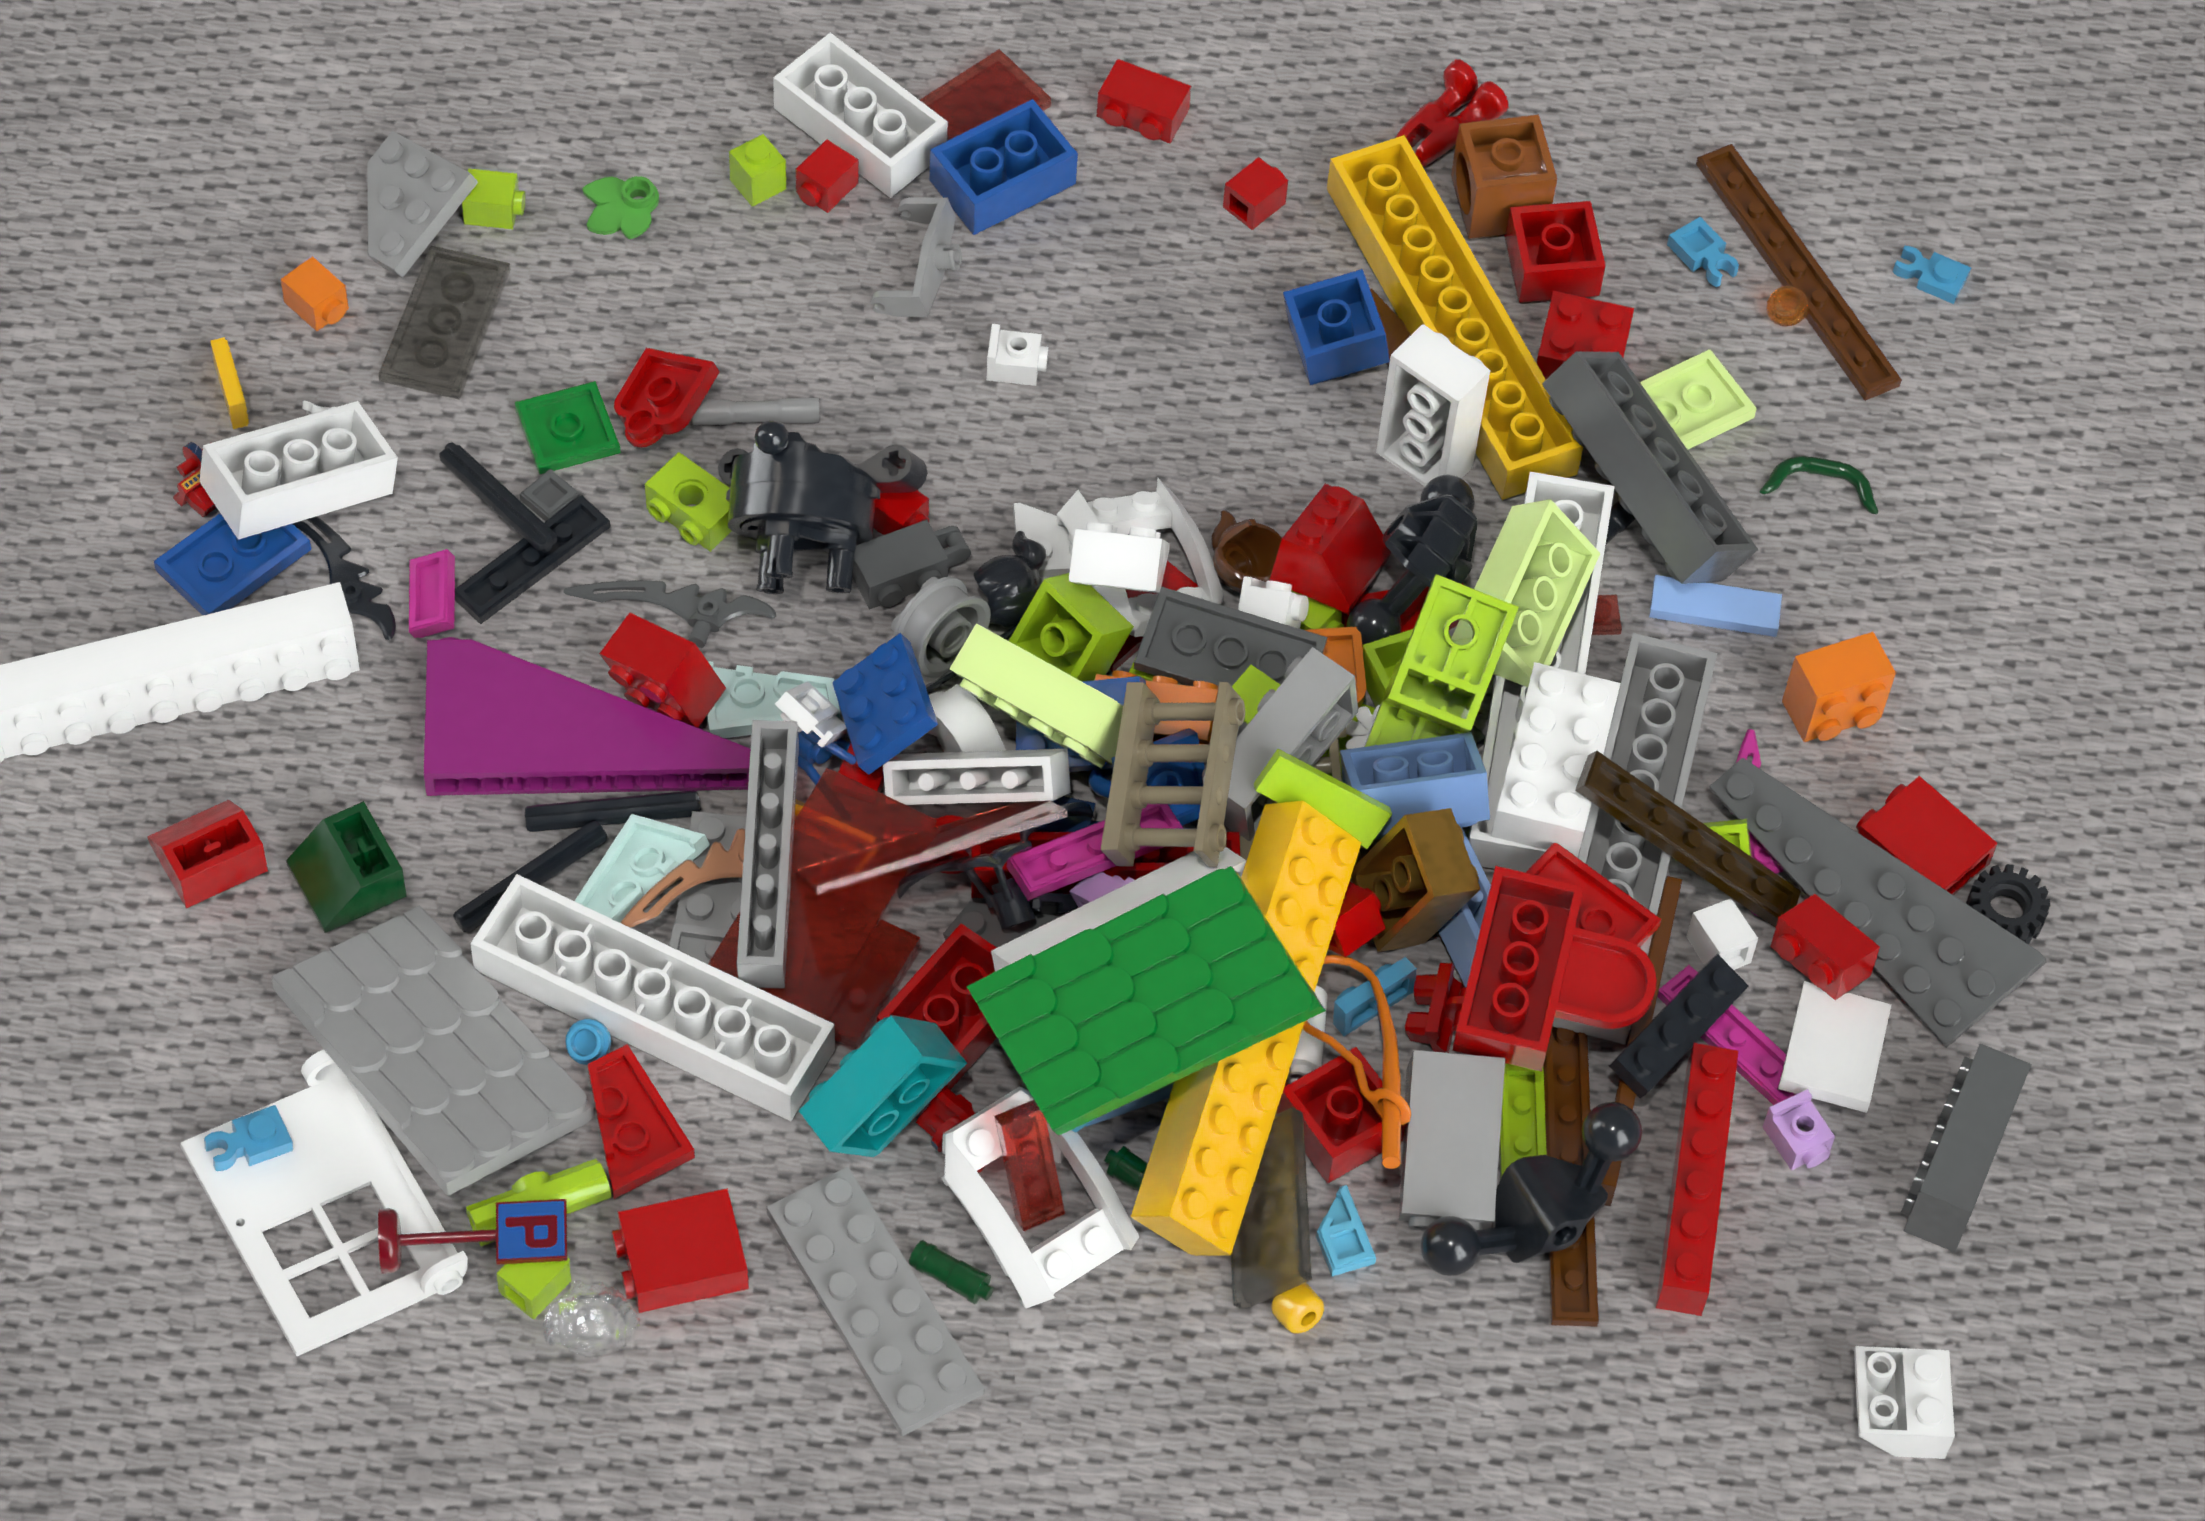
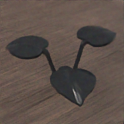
(1008, 899)

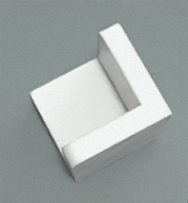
(1724, 932)

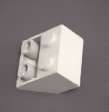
(1118, 560)
(1905, 1400)

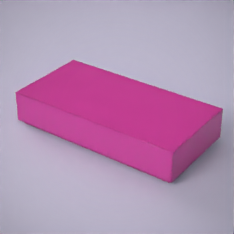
(431, 594)

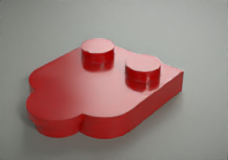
(662, 395)

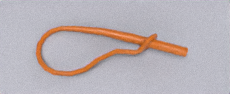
(1388, 1099)

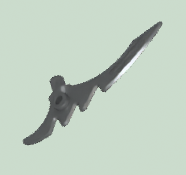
(702, 613)

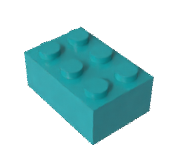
(882, 1086)

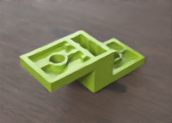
(1438, 682)

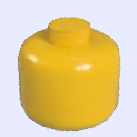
(1298, 1308)

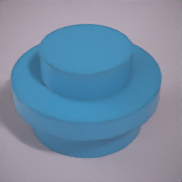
(588, 1041)

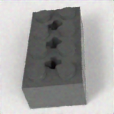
(1963, 1146)

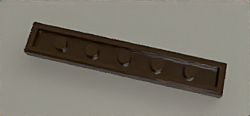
(1686, 838)

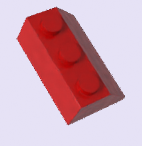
(1332, 549)

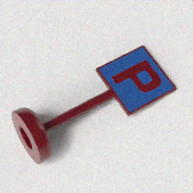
(523, 1234)

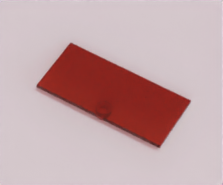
(928, 844)
(834, 925)

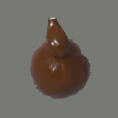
(1243, 550)

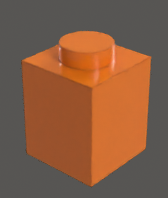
(315, 294)

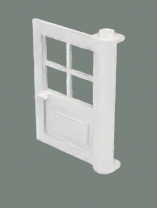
(335, 1152)

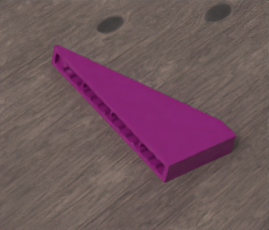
(531, 731)

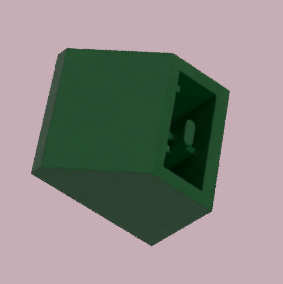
(346, 868)

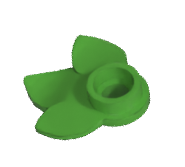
(617, 207)

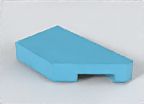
(1344, 1237)

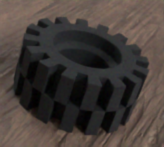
(2018, 887)

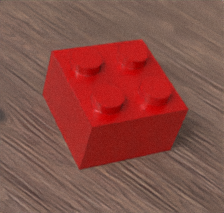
(1554, 250)
(1581, 326)
(662, 670)
(1338, 1120)

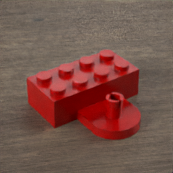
(1542, 967)

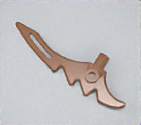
(716, 865)

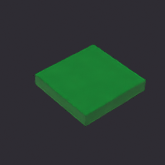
(567, 427)

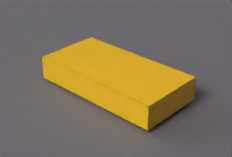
(229, 383)

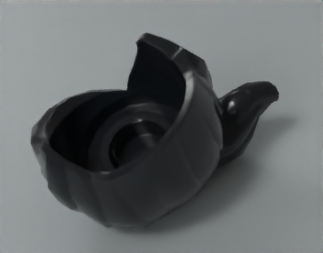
(1012, 580)

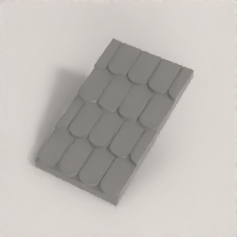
(434, 1049)

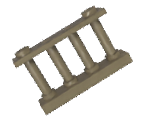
(1138, 752)

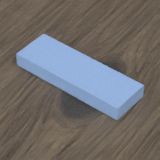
(1716, 606)

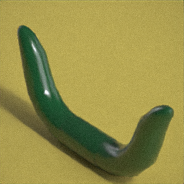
(1823, 467)

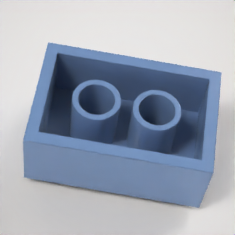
(1421, 777)

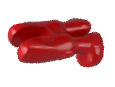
(1433, 118)

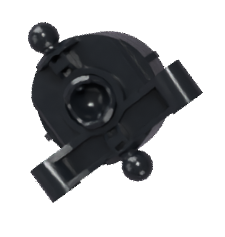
(809, 500)

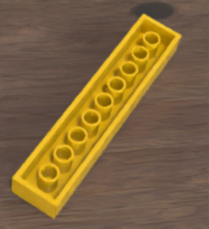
(1440, 284)
(1224, 1112)

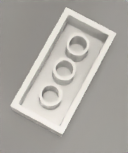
(860, 109)
(1432, 407)
(297, 469)
(1559, 726)

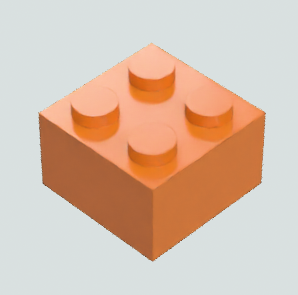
(1838, 687)

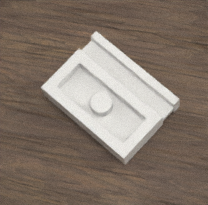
(812, 713)

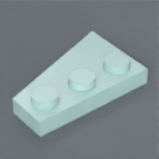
(754, 696)
(636, 862)

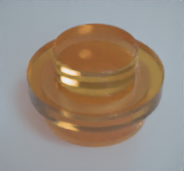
(1787, 306)

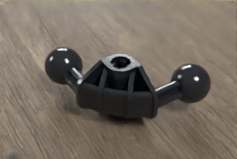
(1428, 541)
(1539, 1199)

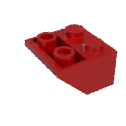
(209, 852)

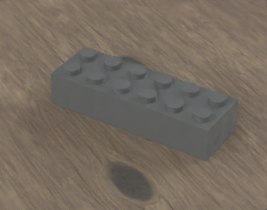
(1649, 467)

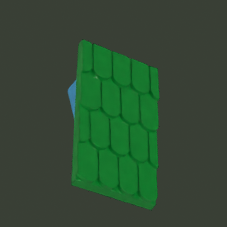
(1144, 999)

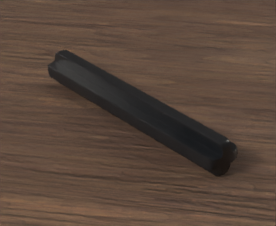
(498, 497)
(611, 810)
(537, 870)

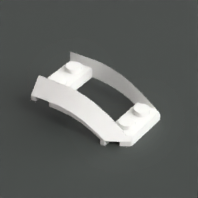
(1147, 511)
(1067, 1253)

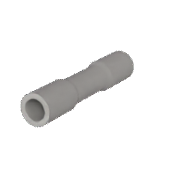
(783, 410)

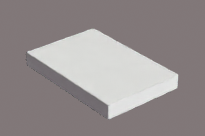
(1835, 1047)

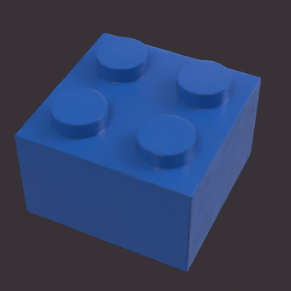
(1336, 327)

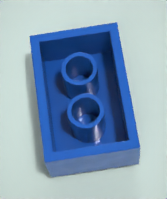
(1003, 166)

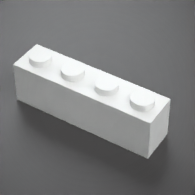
(978, 776)

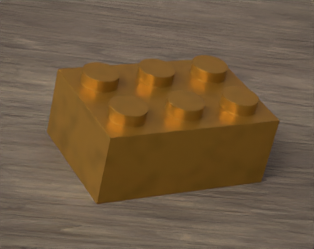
(1418, 877)

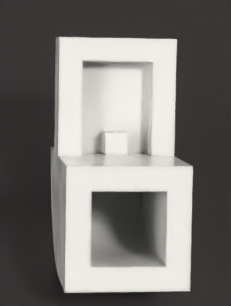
(963, 723)

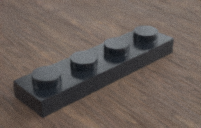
(1678, 1026)

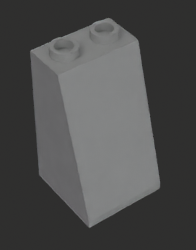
(1451, 1138)

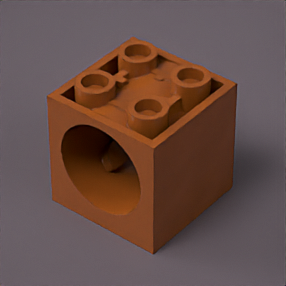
(1500, 168)

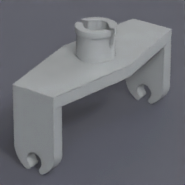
(934, 258)

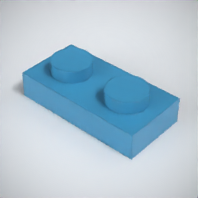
(1358, 1004)

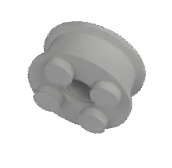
(940, 622)

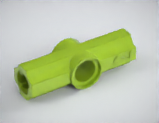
(579, 1185)

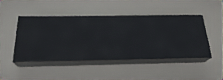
(525, 566)

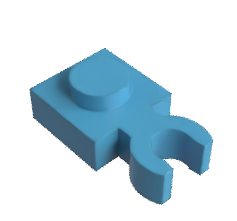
(1702, 247)
(1936, 276)
(255, 1136)

